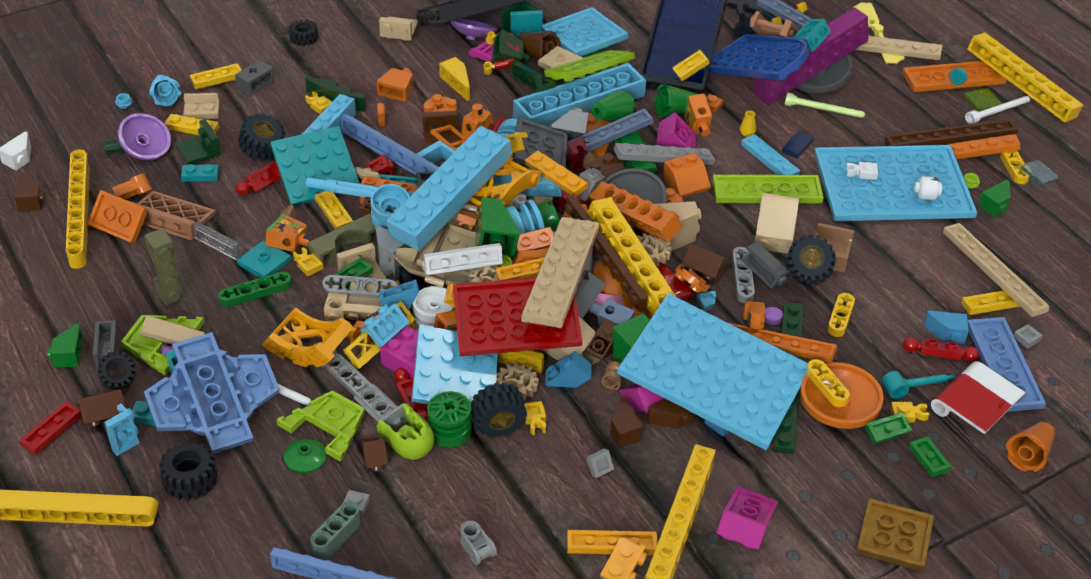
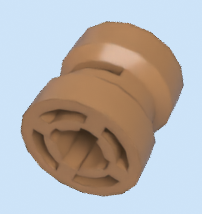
(610, 378)

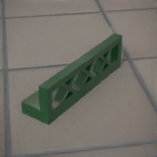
(531, 77)

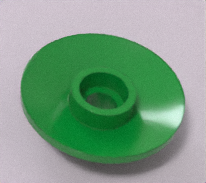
(305, 456)

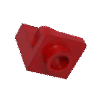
(382, 165)

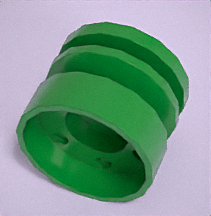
(450, 418)

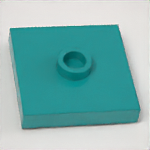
(526, 21)
(264, 260)

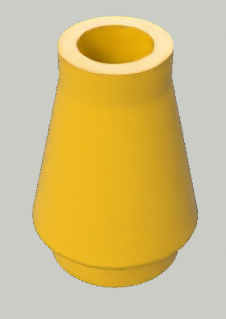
(748, 125)

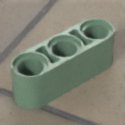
(335, 530)

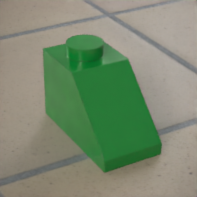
(996, 199)
(67, 348)

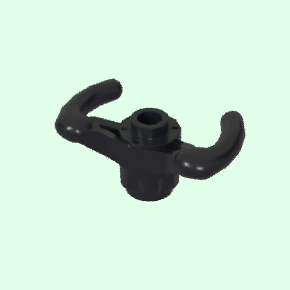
(743, 26)

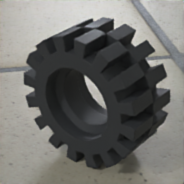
(303, 32)
(116, 357)

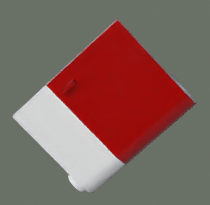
(977, 397)

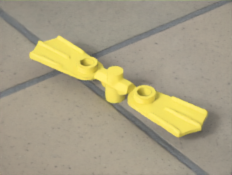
(867, 9)

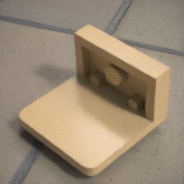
(397, 27)
(367, 253)
(361, 307)

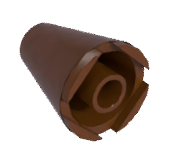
(539, 43)

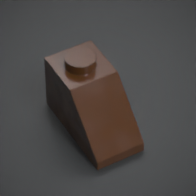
(28, 194)
(669, 414)
(374, 453)

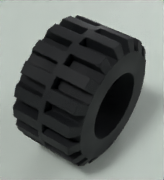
(192, 483)

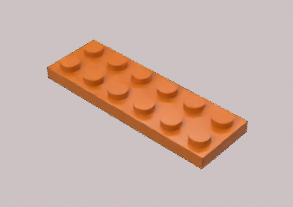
(938, 76)

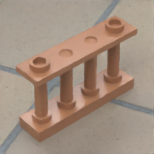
(764, 27)

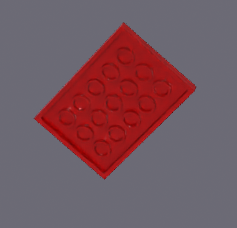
(492, 320)

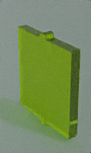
(982, 99)

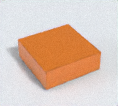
(381, 114)

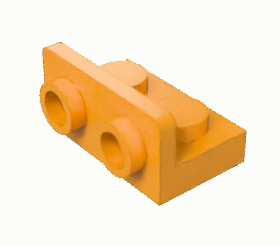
(624, 560)

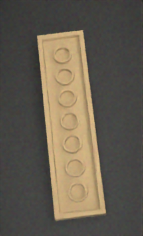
(560, 272)

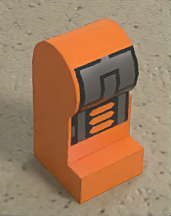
(755, 314)

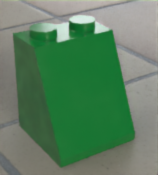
(496, 226)
(626, 335)

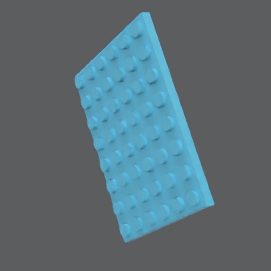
(893, 191)
(715, 370)

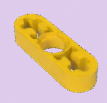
(1014, 171)
(839, 308)
(827, 375)

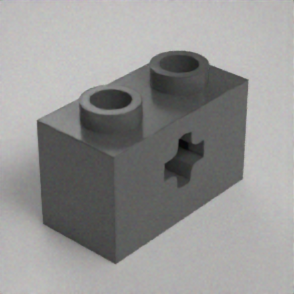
(254, 77)

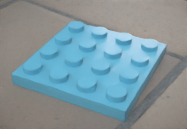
(586, 32)
(442, 369)

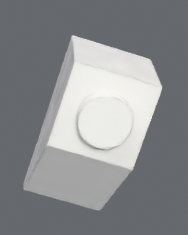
(16, 152)

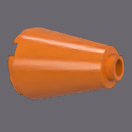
(1031, 447)

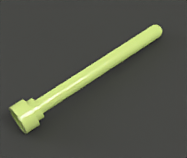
(791, 99)

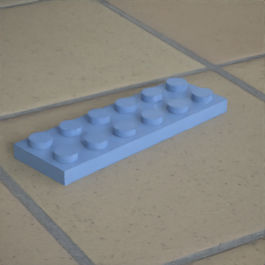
(1002, 355)

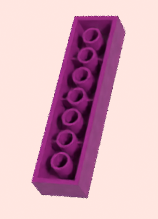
(846, 35)

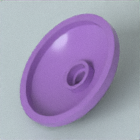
(472, 28)
(144, 129)

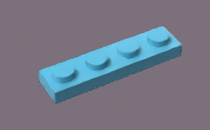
(769, 156)

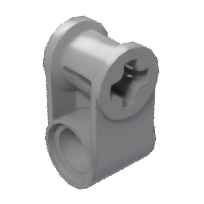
(478, 545)

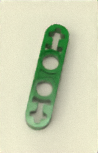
(254, 287)

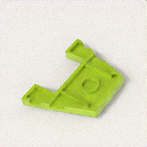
(148, 348)
(332, 414)

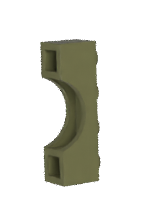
(327, 246)
(163, 256)

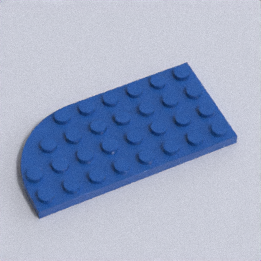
(761, 57)

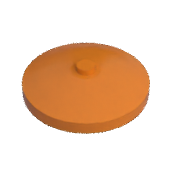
(863, 403)

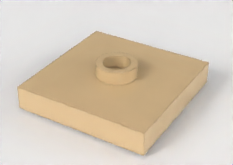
(557, 57)

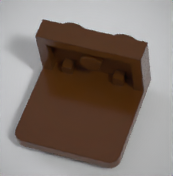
(435, 120)

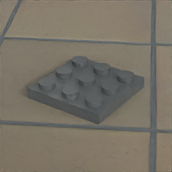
(541, 138)

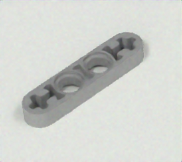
(742, 275)
(361, 283)

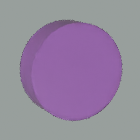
(773, 316)

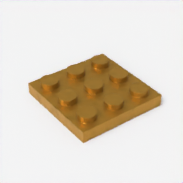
(895, 534)

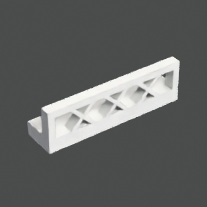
(462, 259)

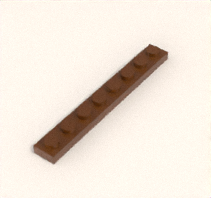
(953, 134)
(610, 258)

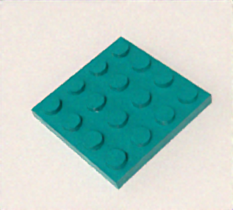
(312, 155)

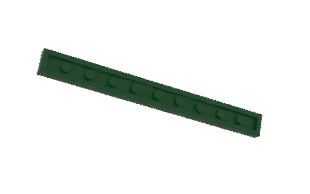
(785, 436)

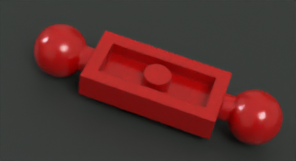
(258, 179)
(940, 349)
(404, 387)

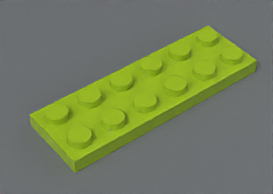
(589, 65)
(751, 187)

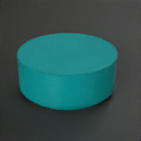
(958, 76)

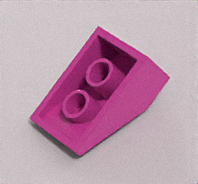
(747, 518)

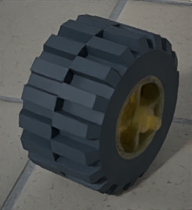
(257, 134)
(811, 260)
(498, 409)

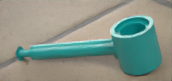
(899, 387)

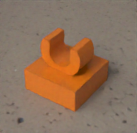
(467, 218)

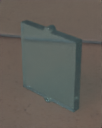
(1039, 172)

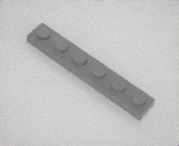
(659, 153)

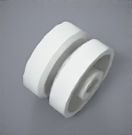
(428, 304)

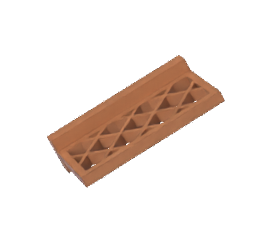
(171, 221)

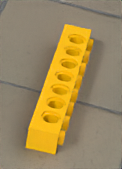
(1025, 77)
(630, 251)
(682, 514)

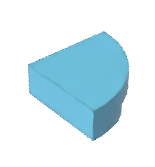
(706, 300)

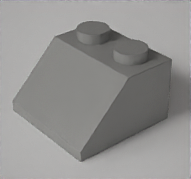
(572, 122)
(385, 250)

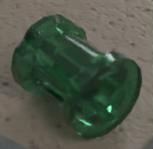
(112, 146)

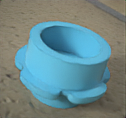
(123, 101)

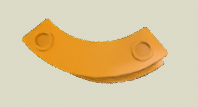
(521, 179)
(318, 354)

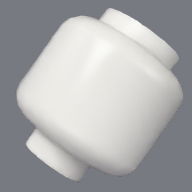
(928, 188)

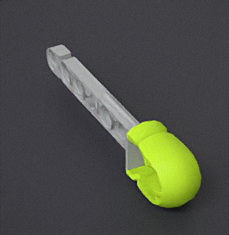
(391, 418)

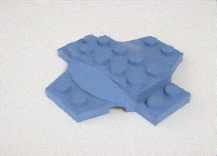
(211, 393)

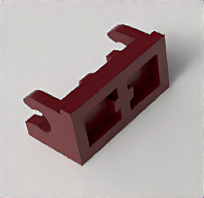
(575, 155)

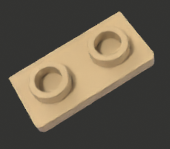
(202, 105)

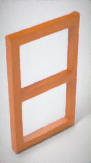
(435, 132)

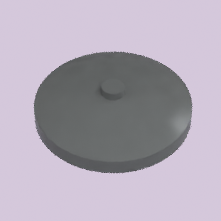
(829, 78)
(641, 183)

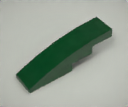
(331, 91)

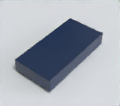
(798, 144)

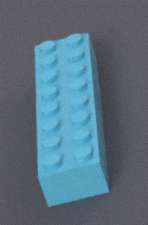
(582, 93)
(449, 188)

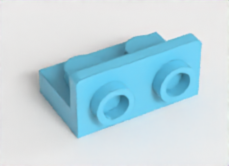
(385, 324)
(122, 430)

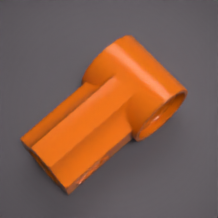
(136, 186)

